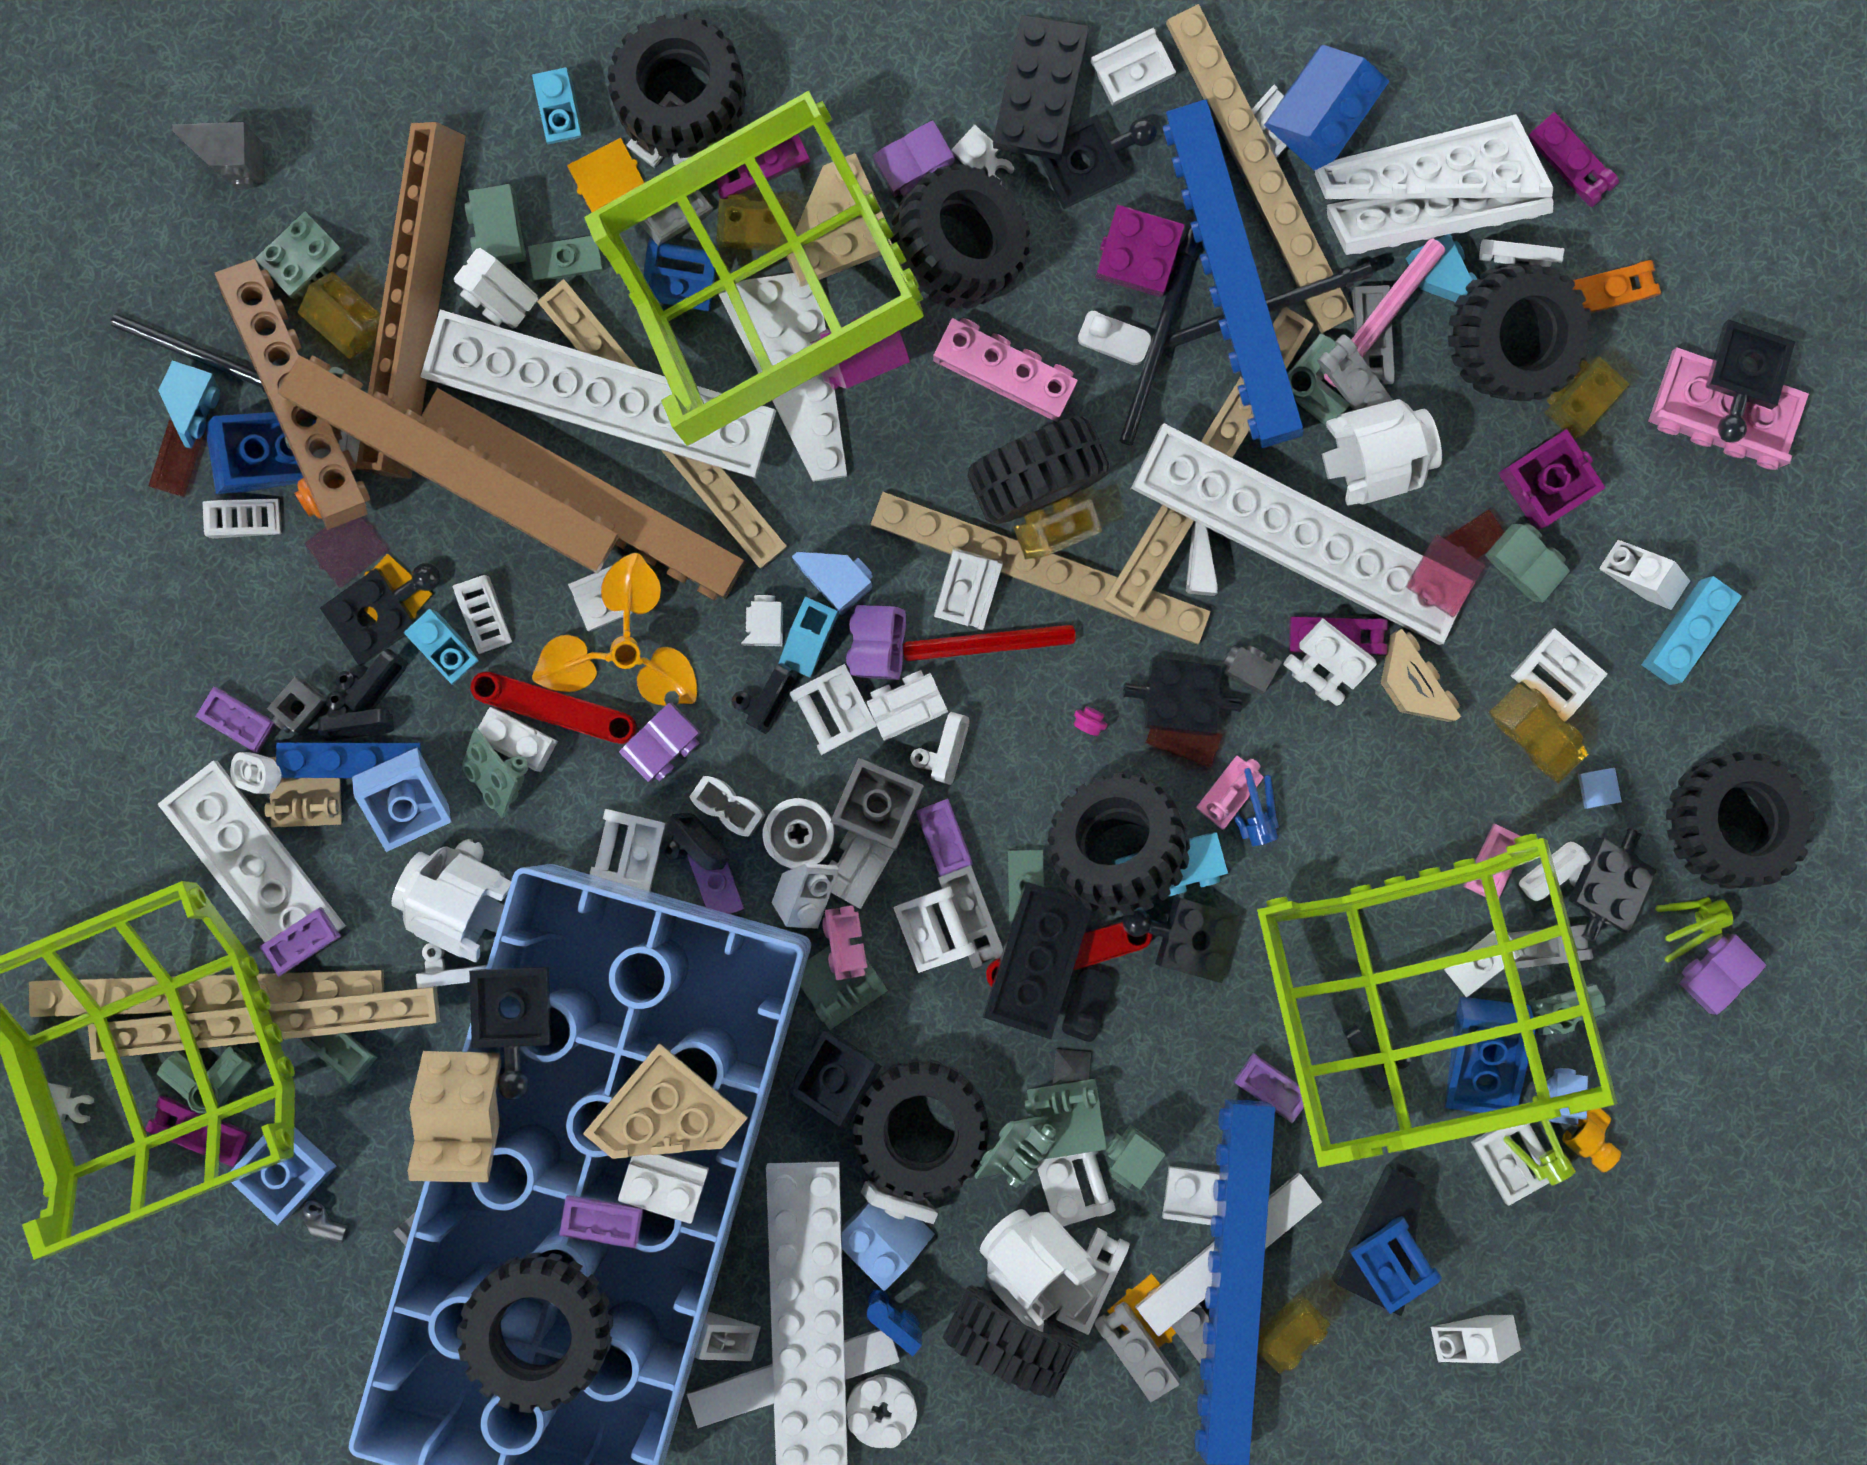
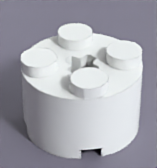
(782, 822)

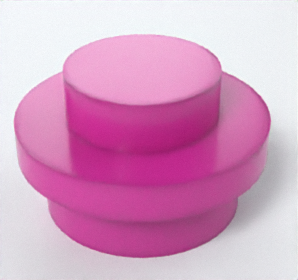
(1090, 721)

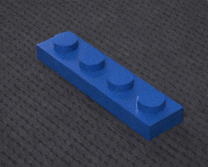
(335, 759)

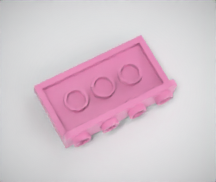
(1695, 411)

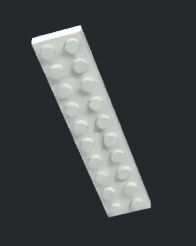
(583, 391)
(1288, 529)
(807, 1313)

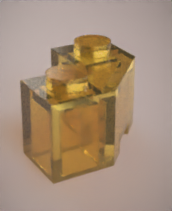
(1540, 731)

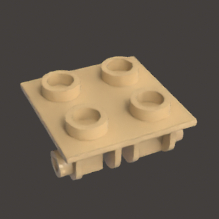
(305, 802)

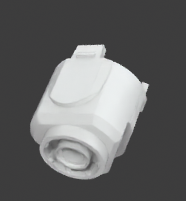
(1382, 450)
(450, 900)
(1037, 1267)

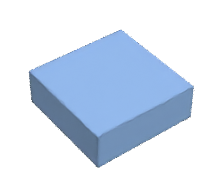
(1599, 788)

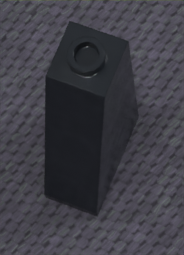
(1393, 1197)

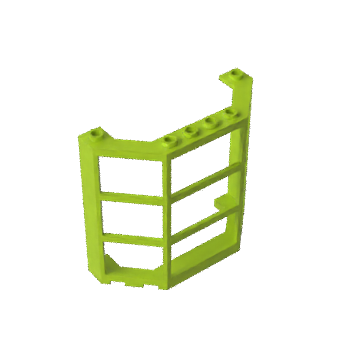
(685, 407)
(1280, 910)
(49, 1143)

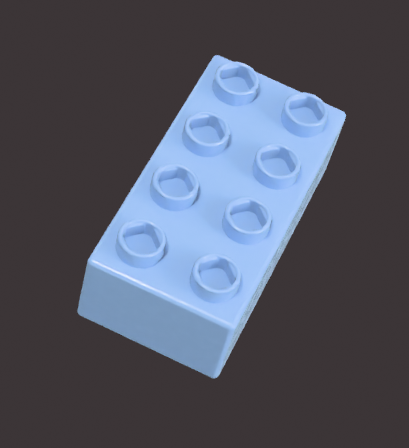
(621, 981)

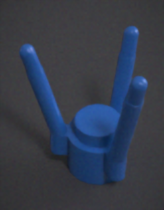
(1261, 826)

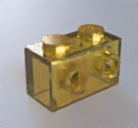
(749, 224)
(340, 315)
(1585, 397)
(1057, 529)
(1291, 1333)

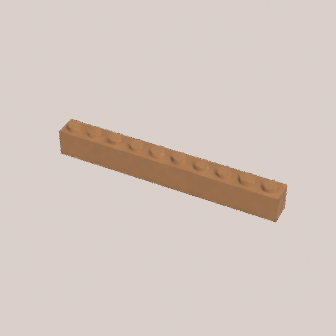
(414, 277)
(449, 464)
(635, 523)

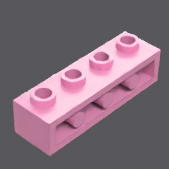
(1004, 369)

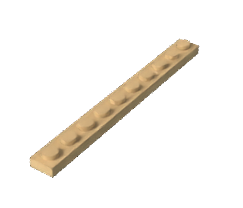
(1257, 163)
(707, 480)
(1169, 526)
(1047, 572)
(206, 994)
(293, 1018)

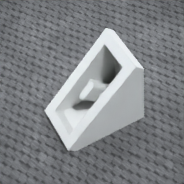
(726, 1339)

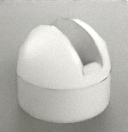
(471, 849)

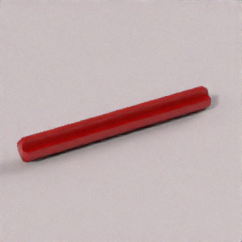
(989, 642)

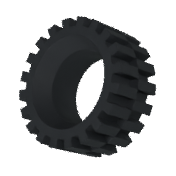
(1004, 1346)

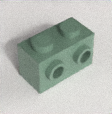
(496, 223)
(1133, 1157)

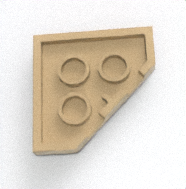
(846, 244)
(664, 1112)

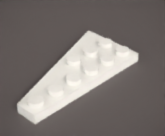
(1467, 162)
(787, 323)

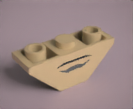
(1414, 683)

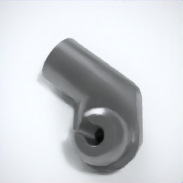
(320, 1223)

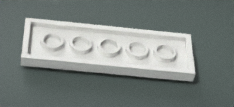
(1391, 222)
(243, 853)

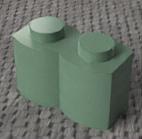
(1528, 562)

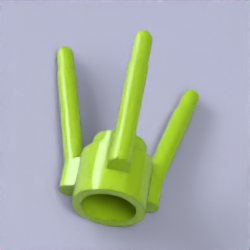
(1709, 918)
(1554, 1163)

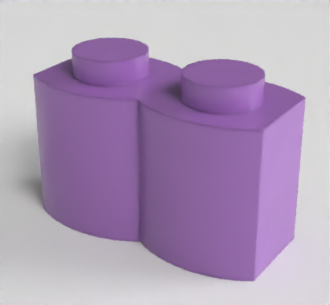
(912, 158)
(876, 642)
(661, 743)
(1721, 973)

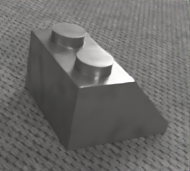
(228, 149)
(877, 804)

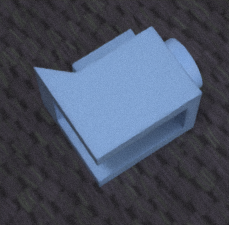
(1566, 1082)

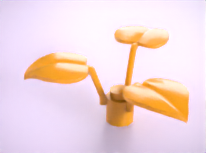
(626, 587)

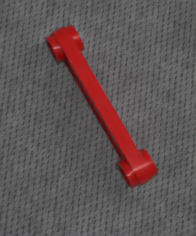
(553, 707)
(1097, 947)

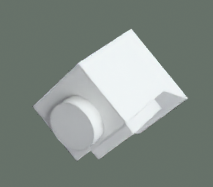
(764, 622)

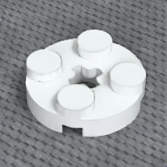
(891, 1429)

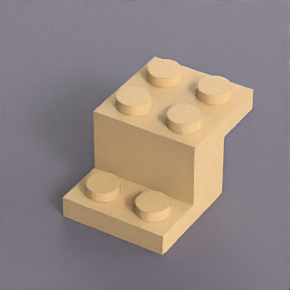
(454, 1116)

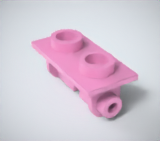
(1229, 792)
(843, 955)

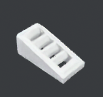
(210, 518)
(1201, 572)
(465, 605)

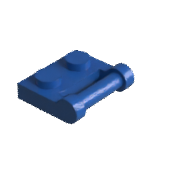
(675, 285)
(1385, 1270)
(896, 1325)

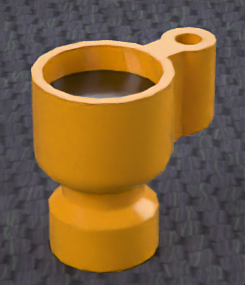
(1590, 1140)

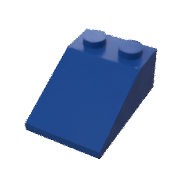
(250, 453)
(1488, 1072)

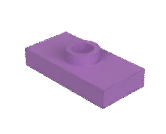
(235, 719)
(944, 837)
(717, 888)
(300, 941)
(1271, 1086)
(601, 1221)

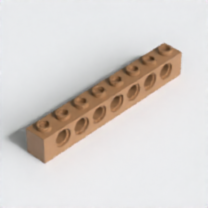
(238, 286)

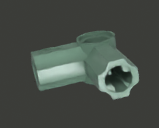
(1318, 398)
(1558, 1001)
(223, 1076)

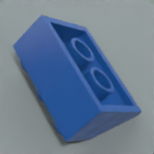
(1326, 105)

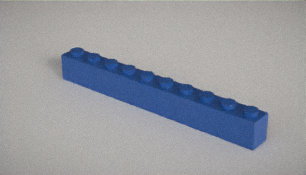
(1233, 273)
(1236, 1282)

